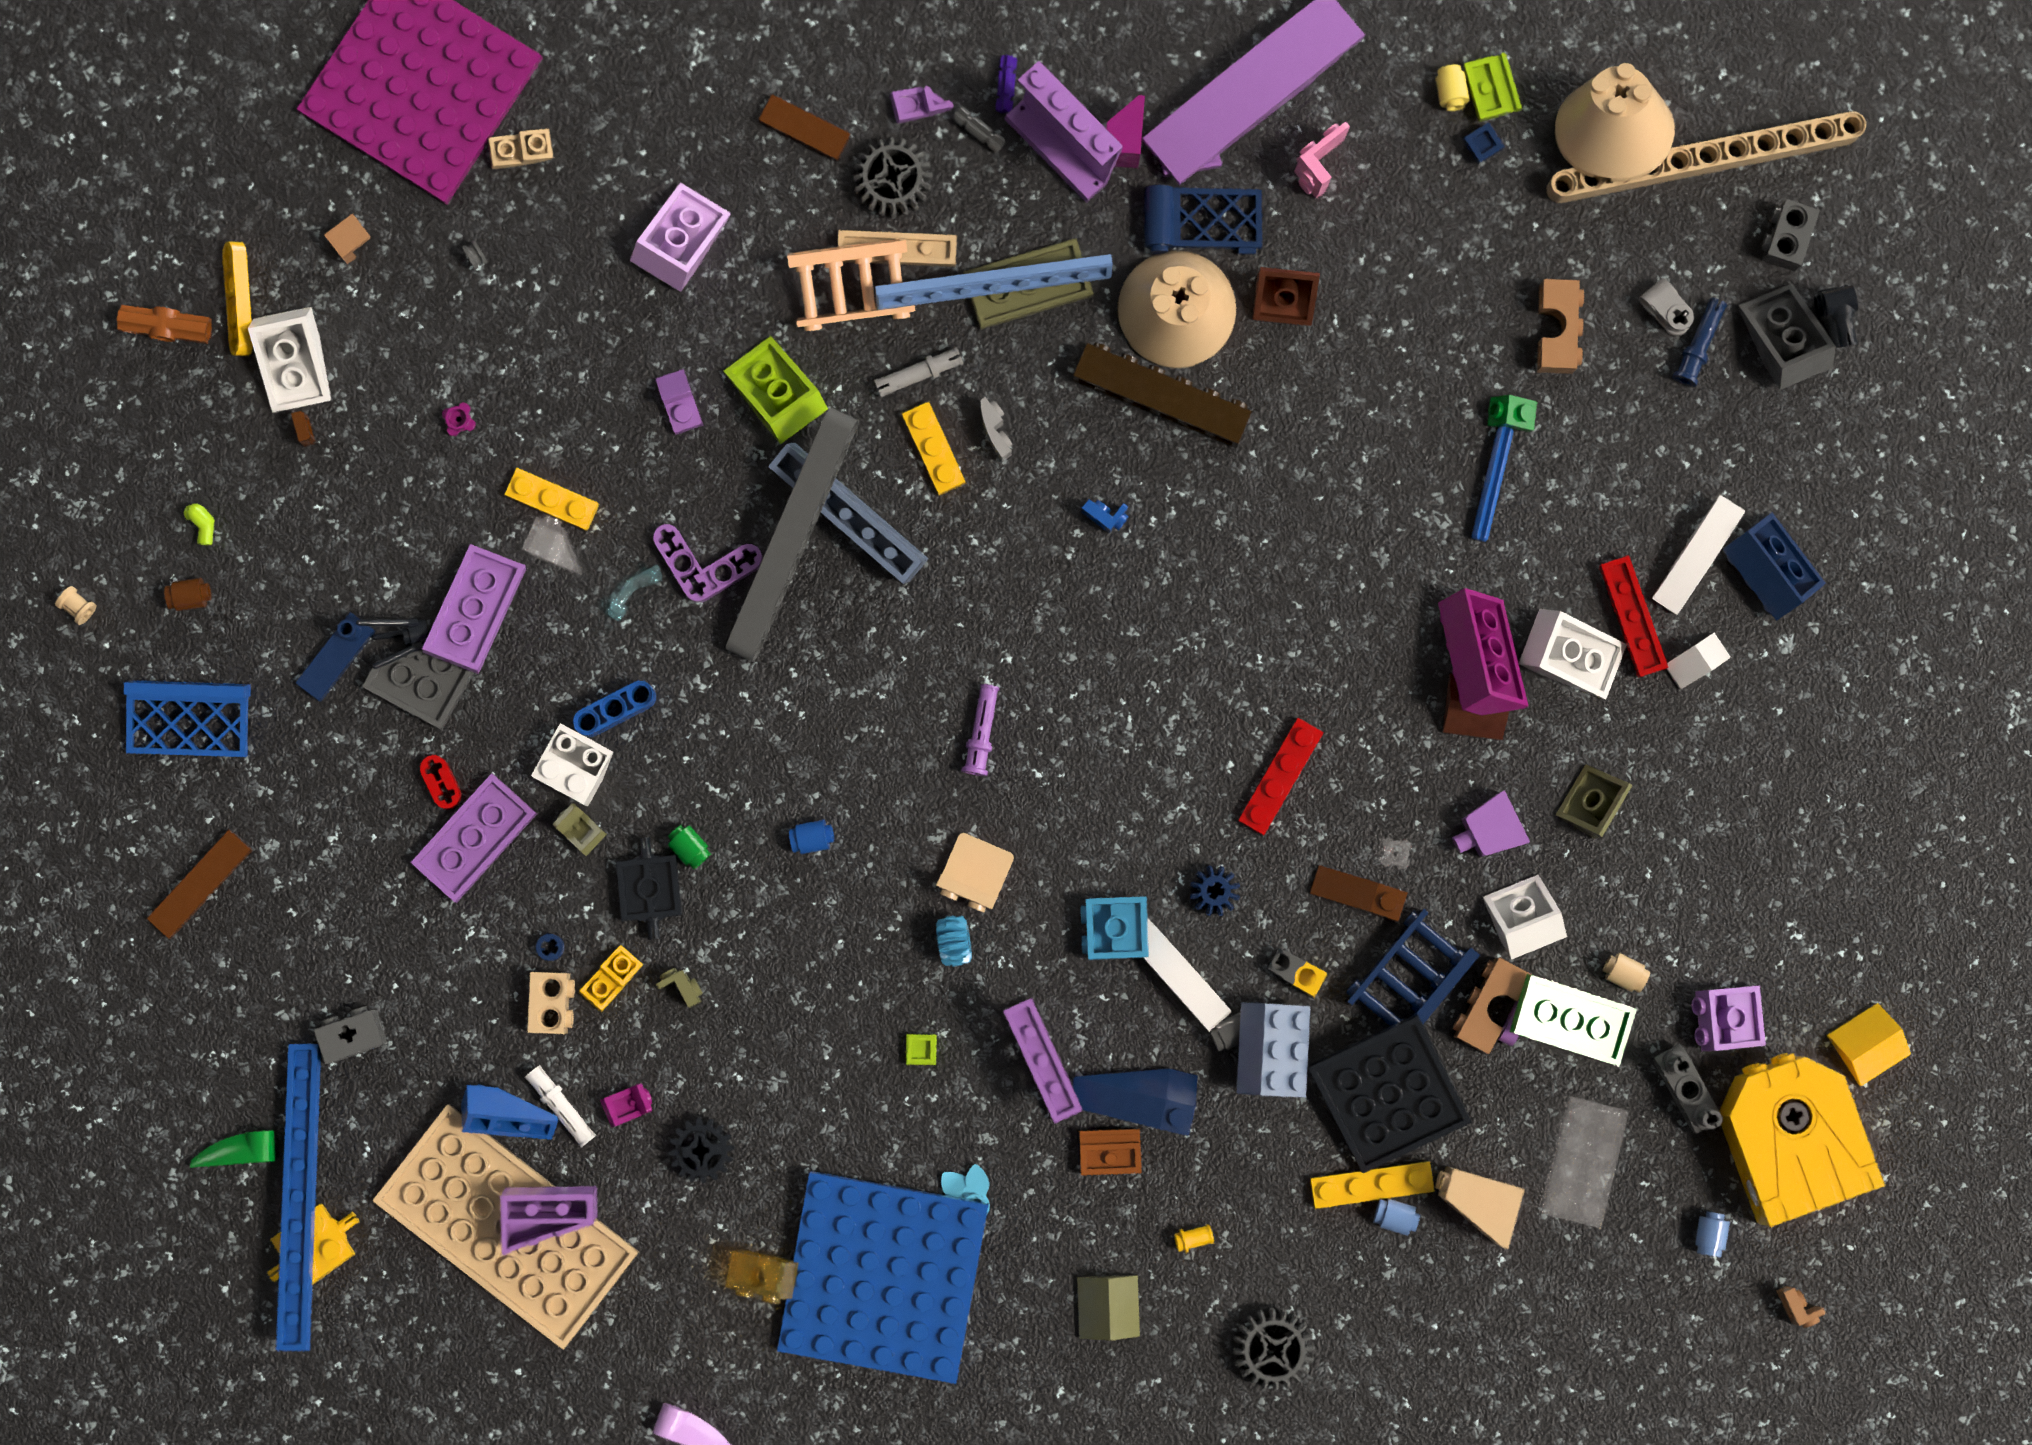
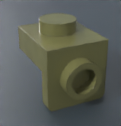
(579, 829)
(688, 988)

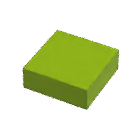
(921, 1049)

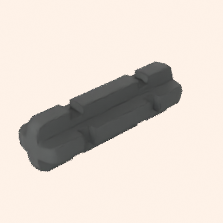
(979, 129)

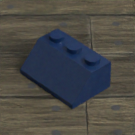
(1774, 566)

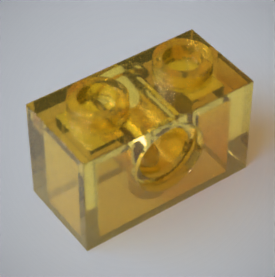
(777, 1272)

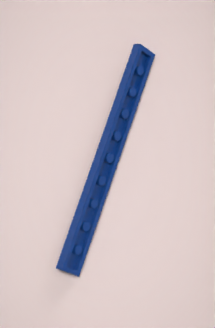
(298, 1198)

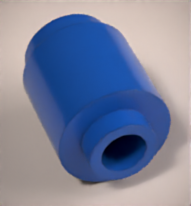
(811, 837)

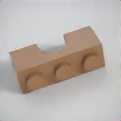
(1562, 301)
(1475, 1026)

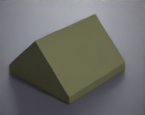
(1593, 801)
(1108, 1307)

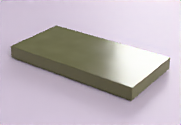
(1013, 305)

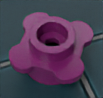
(450, 416)

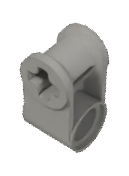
(1665, 304)

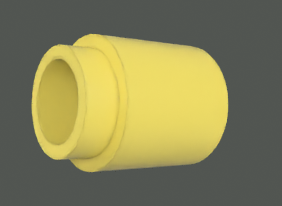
(1452, 87)

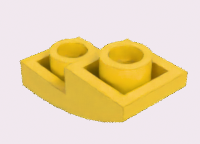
(611, 978)

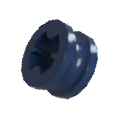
(548, 938)

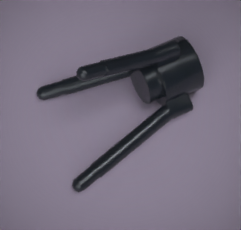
(413, 633)

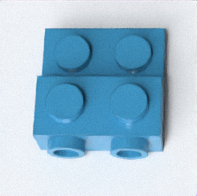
(1115, 928)

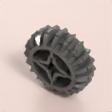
(880, 182)
(1263, 1358)

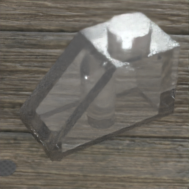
(552, 544)

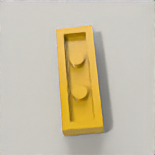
(933, 448)
(552, 499)

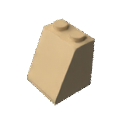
(1482, 1202)

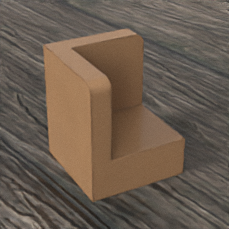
(347, 237)

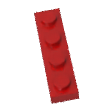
(1633, 616)
(1280, 776)

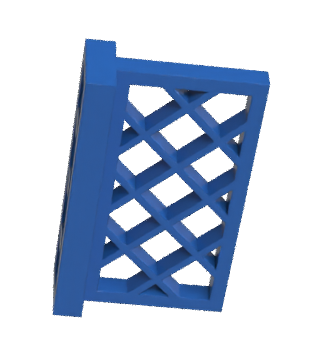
(187, 692)

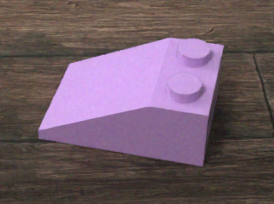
(679, 237)

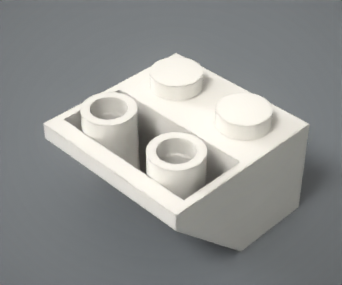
(573, 765)

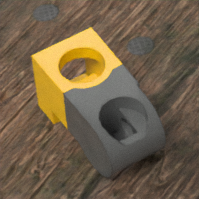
(1297, 972)

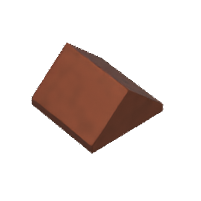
(1285, 296)
(1468, 723)

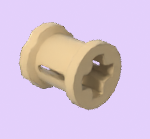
(75, 605)

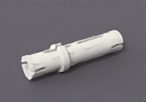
(560, 1106)

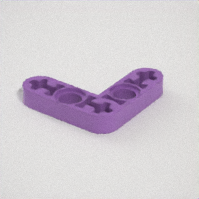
(707, 574)

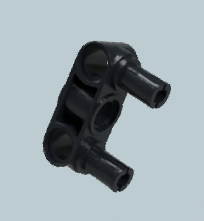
(1836, 309)

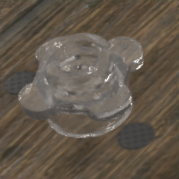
(1400, 860)

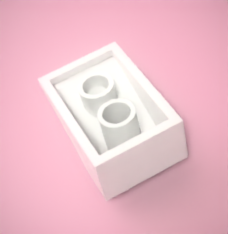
(290, 359)
(1572, 653)

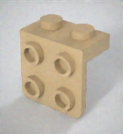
(975, 872)

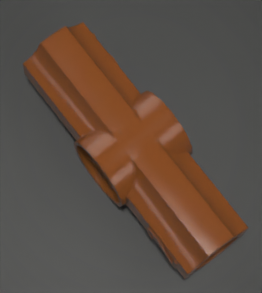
(164, 324)

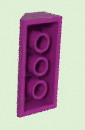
(1482, 653)

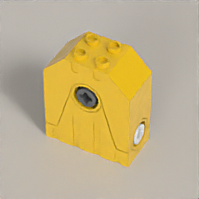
(1802, 1157)

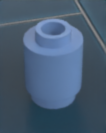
(1396, 1216)
(1712, 1234)

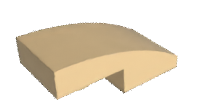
(520, 149)

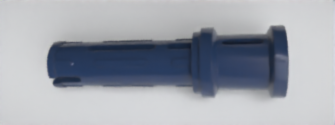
(1696, 355)

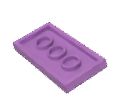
(474, 609)
(473, 838)

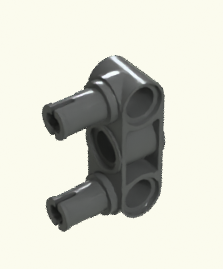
(1697, 1108)

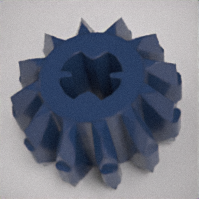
(1220, 899)

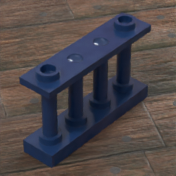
(1441, 982)

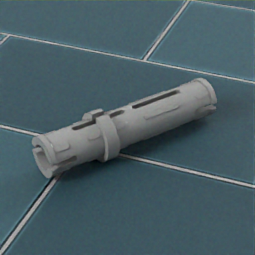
(919, 371)

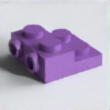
(1729, 1018)

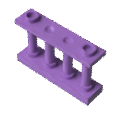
(1043, 1060)

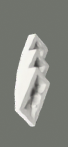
(1698, 554)
(1184, 980)

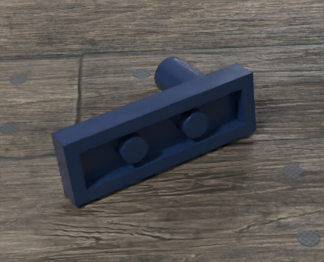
(335, 657)

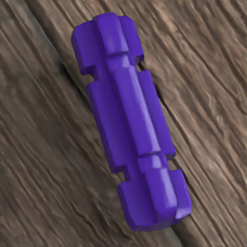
(1006, 84)

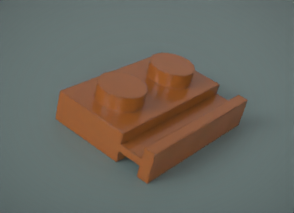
(1110, 1152)

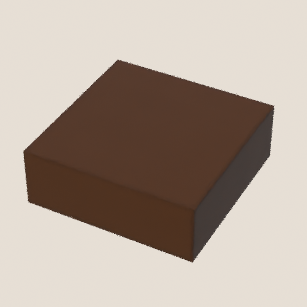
(303, 428)

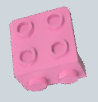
(1312, 174)

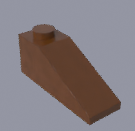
(1359, 893)

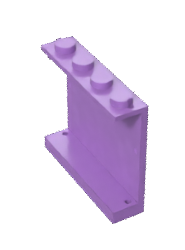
(1064, 132)

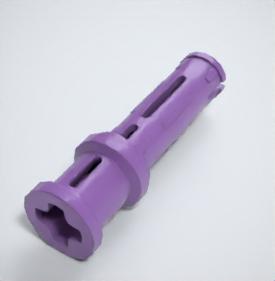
(979, 744)

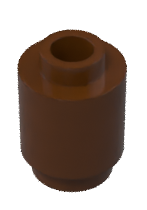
(187, 594)

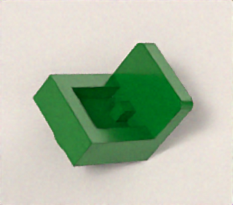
(1512, 412)

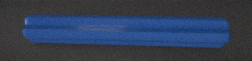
(1492, 483)

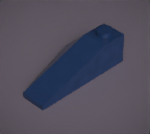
(1148, 1097)

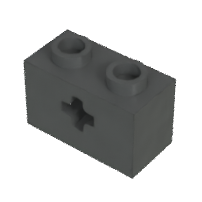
(368, 1037)

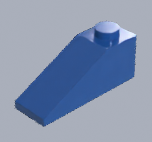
(501, 1113)

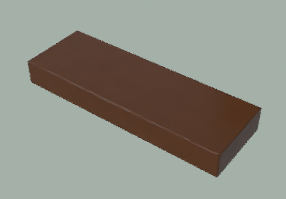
(804, 127)

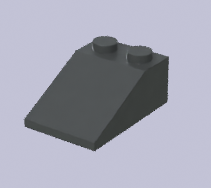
(1788, 336)

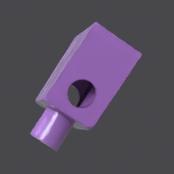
(1491, 828)

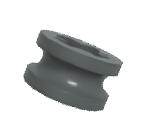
(474, 254)

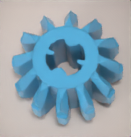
(954, 941)

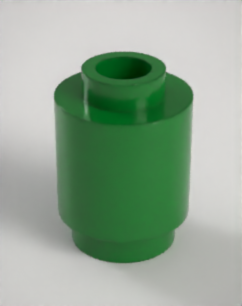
(688, 846)

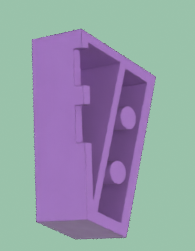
(543, 1213)

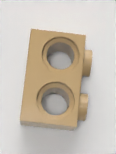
(541, 1002)

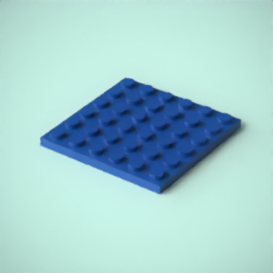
(883, 1277)

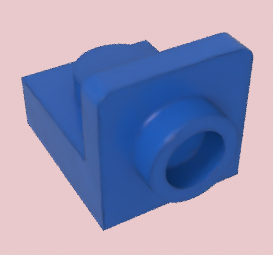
(1099, 514)

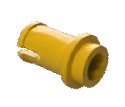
(1193, 1238)

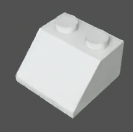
(1525, 916)

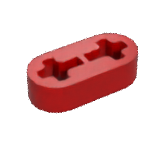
(447, 779)

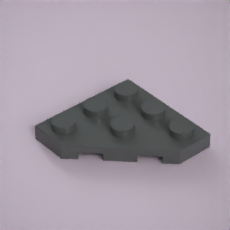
(420, 686)

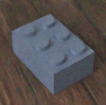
(1273, 1050)

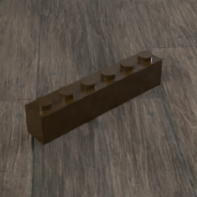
(1162, 395)

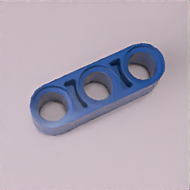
(629, 710)

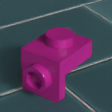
(627, 1105)

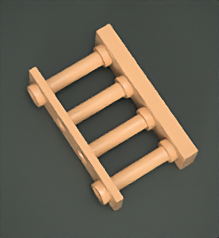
(833, 260)

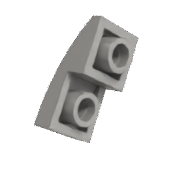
(992, 420)

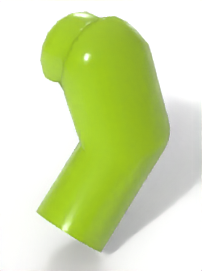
(203, 521)

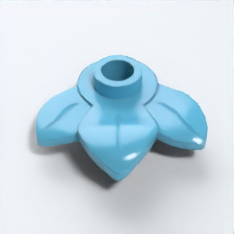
(971, 1187)

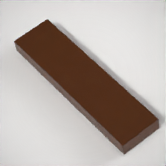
(199, 884)

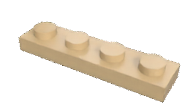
(921, 248)

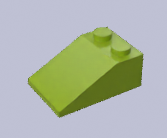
(776, 389)

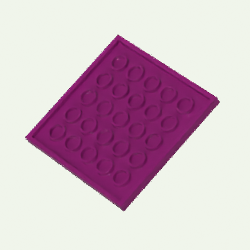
(420, 88)

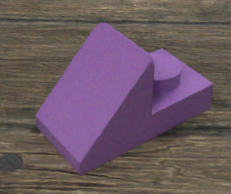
(679, 402)

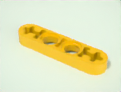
(237, 298)

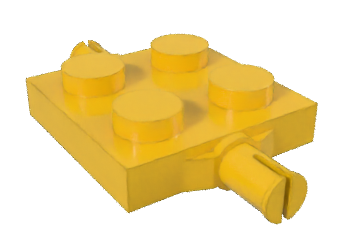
(330, 1244)

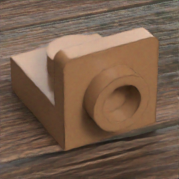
(1794, 1306)

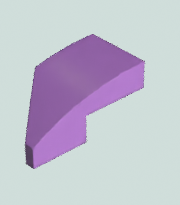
(917, 104)

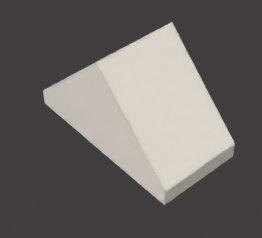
(1697, 661)

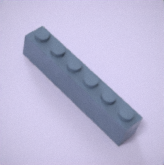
(856, 520)

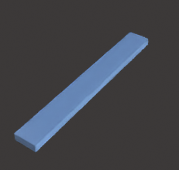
(993, 282)

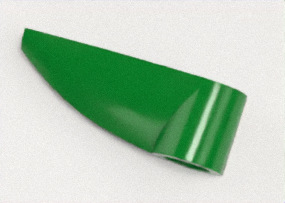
(238, 1149)

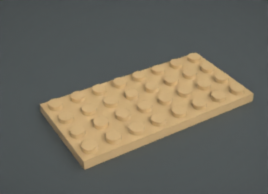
(452, 1201)

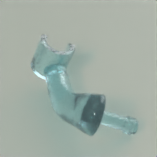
(647, 578)

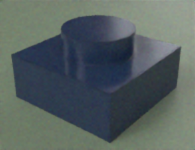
(1483, 143)

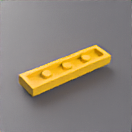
(1372, 1185)

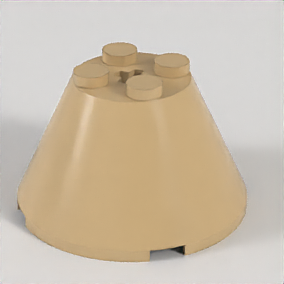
(1615, 126)
(1174, 332)

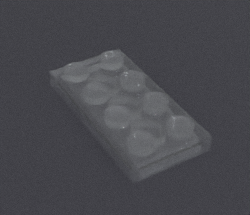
(1585, 1162)

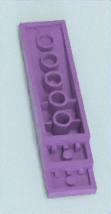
(1253, 88)

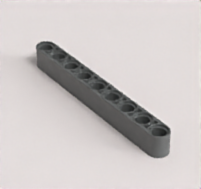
(792, 534)

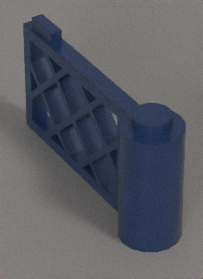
(1163, 219)

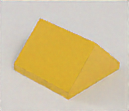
(1870, 1043)

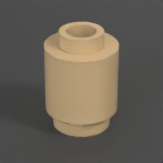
(1626, 972)

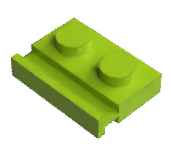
(1492, 87)

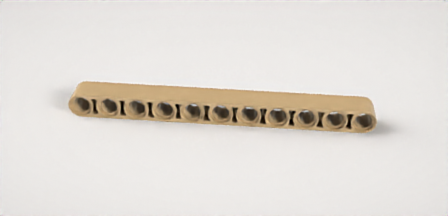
(1721, 158)

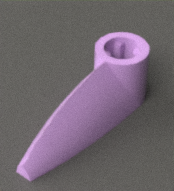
(686, 1428)

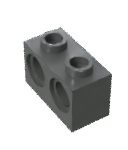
(1795, 237)

